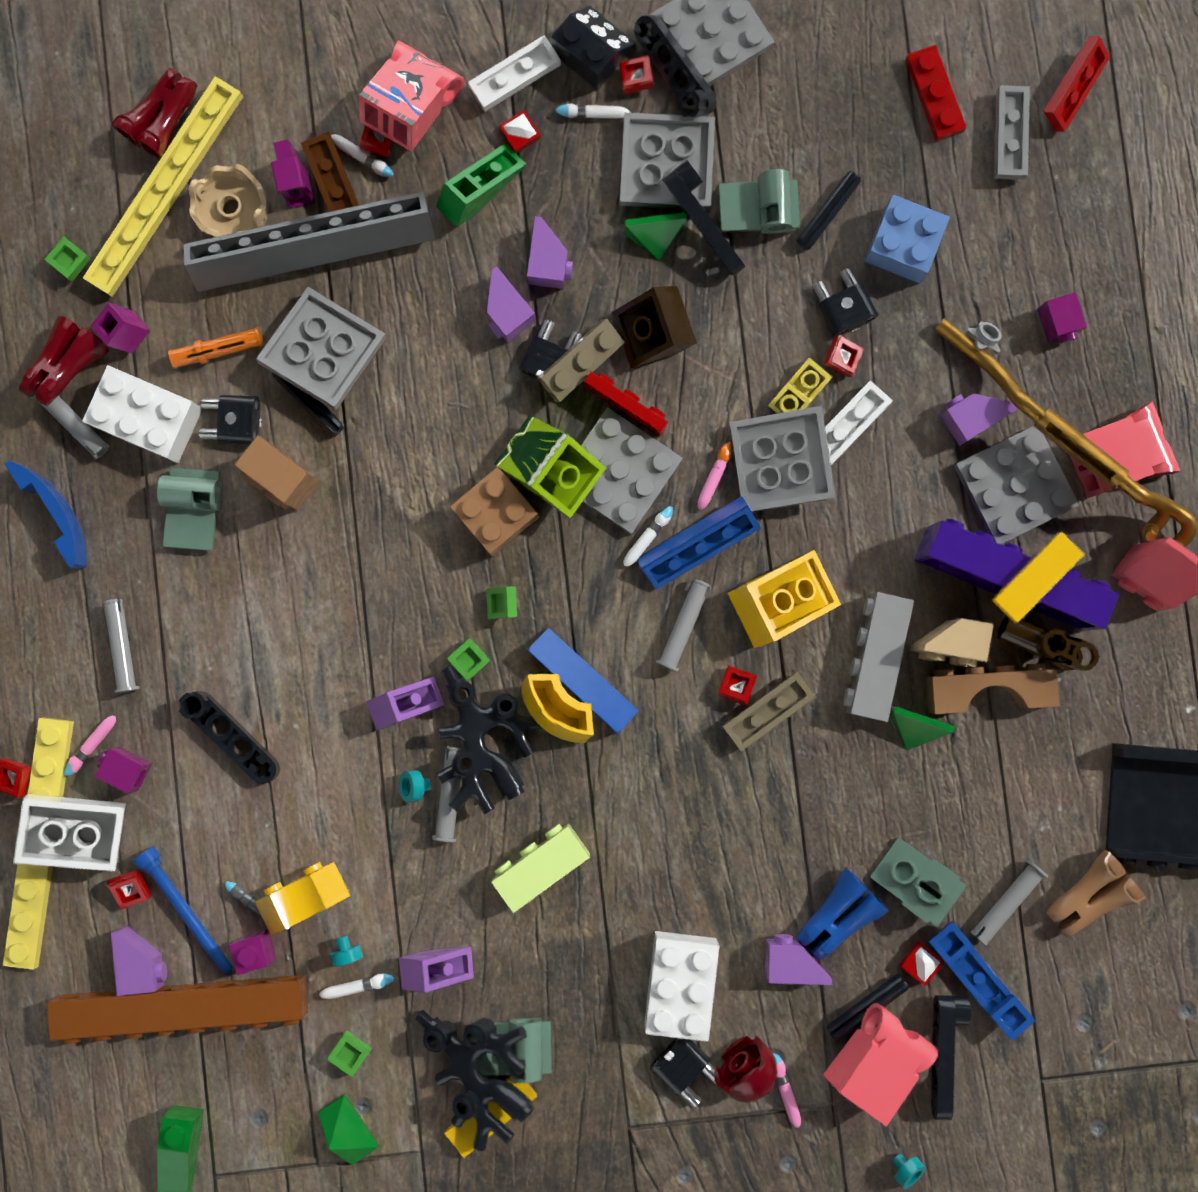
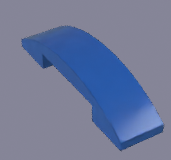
(72, 542)
(981, 981)

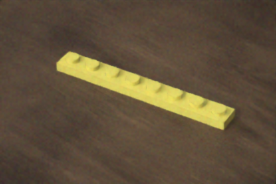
(163, 186)
(34, 881)

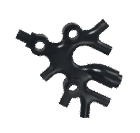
(471, 730)
(479, 1091)

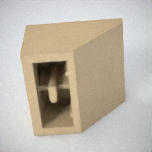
(959, 640)

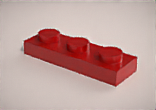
(1077, 83)
(935, 93)
(626, 402)

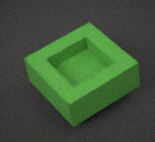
(67, 259)
(501, 602)
(468, 659)
(349, 1053)

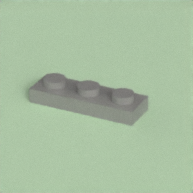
(1012, 132)

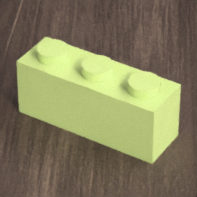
(539, 866)

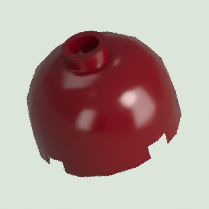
(747, 1070)

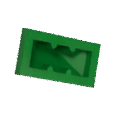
(656, 232)
(916, 728)
(346, 1131)

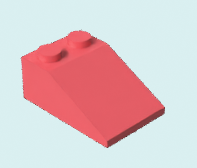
(1159, 573)

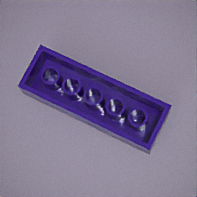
(992, 566)

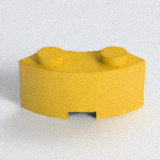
(555, 709)
(301, 898)

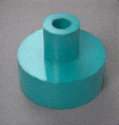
(413, 785)
(346, 953)
(909, 1170)

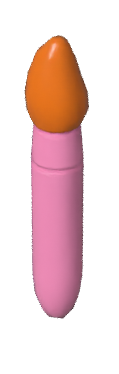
(715, 475)

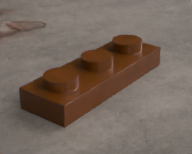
(329, 172)

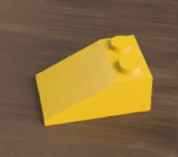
(784, 599)

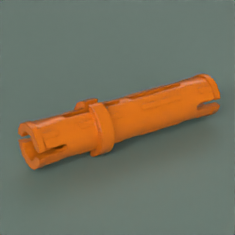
(183, 357)

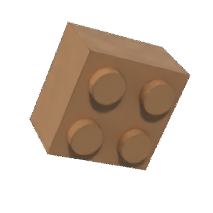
(271, 469)
(495, 511)

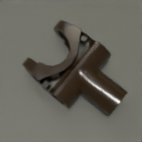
(1047, 644)

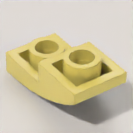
(801, 388)

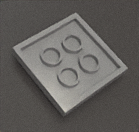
(716, 34)
(655, 148)
(321, 348)
(783, 459)
(634, 470)
(1016, 485)

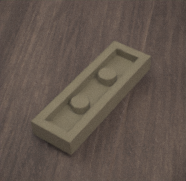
(580, 360)
(768, 711)

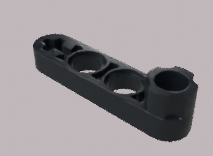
(696, 97)
(681, 184)
(229, 739)
(946, 1014)

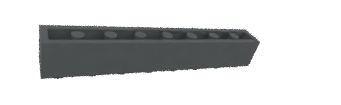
(309, 241)

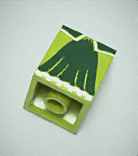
(550, 465)

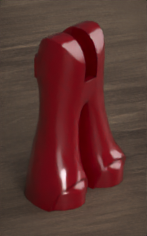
(157, 114)
(61, 359)

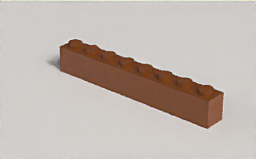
(178, 1008)

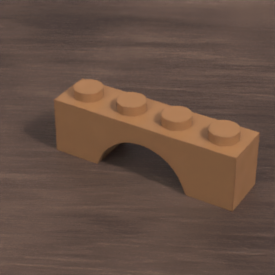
(1030, 688)

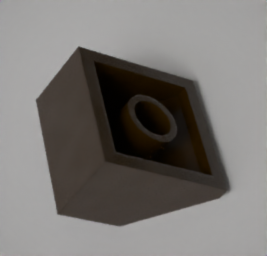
(654, 326)

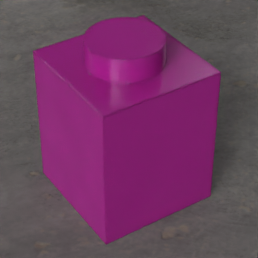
(1062, 318)
(120, 328)
(122, 769)
(252, 952)

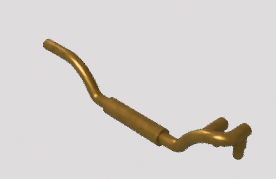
(1077, 444)

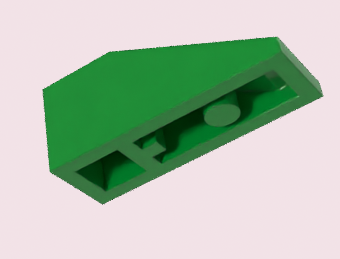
(478, 184)
(178, 1148)

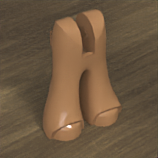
(1083, 903)

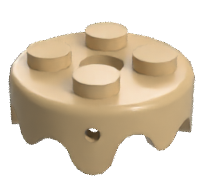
(221, 186)

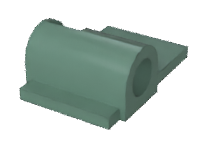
(746, 204)
(190, 521)
(920, 883)
(532, 1051)

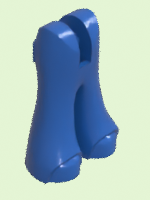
(845, 892)

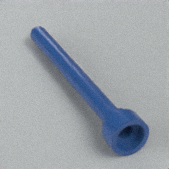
(150, 863)

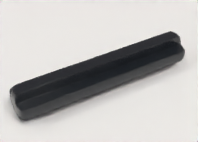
(829, 210)
(313, 407)
(853, 1017)

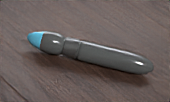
(239, 893)

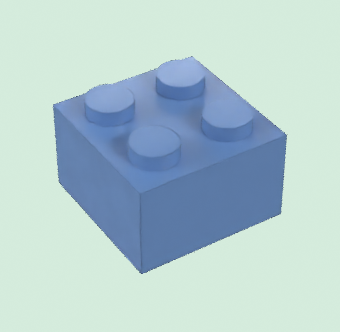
(906, 239)

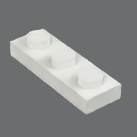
(514, 73)
(855, 419)

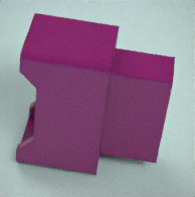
(291, 176)

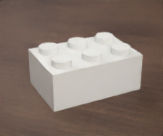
(142, 414)
(69, 832)
(681, 986)

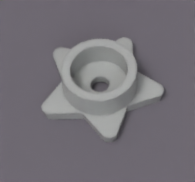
(985, 336)

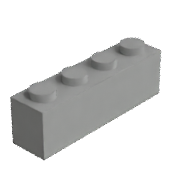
(879, 656)

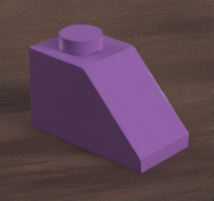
(547, 258)
(506, 308)
(973, 415)
(405, 703)
(136, 963)
(791, 963)
(436, 968)

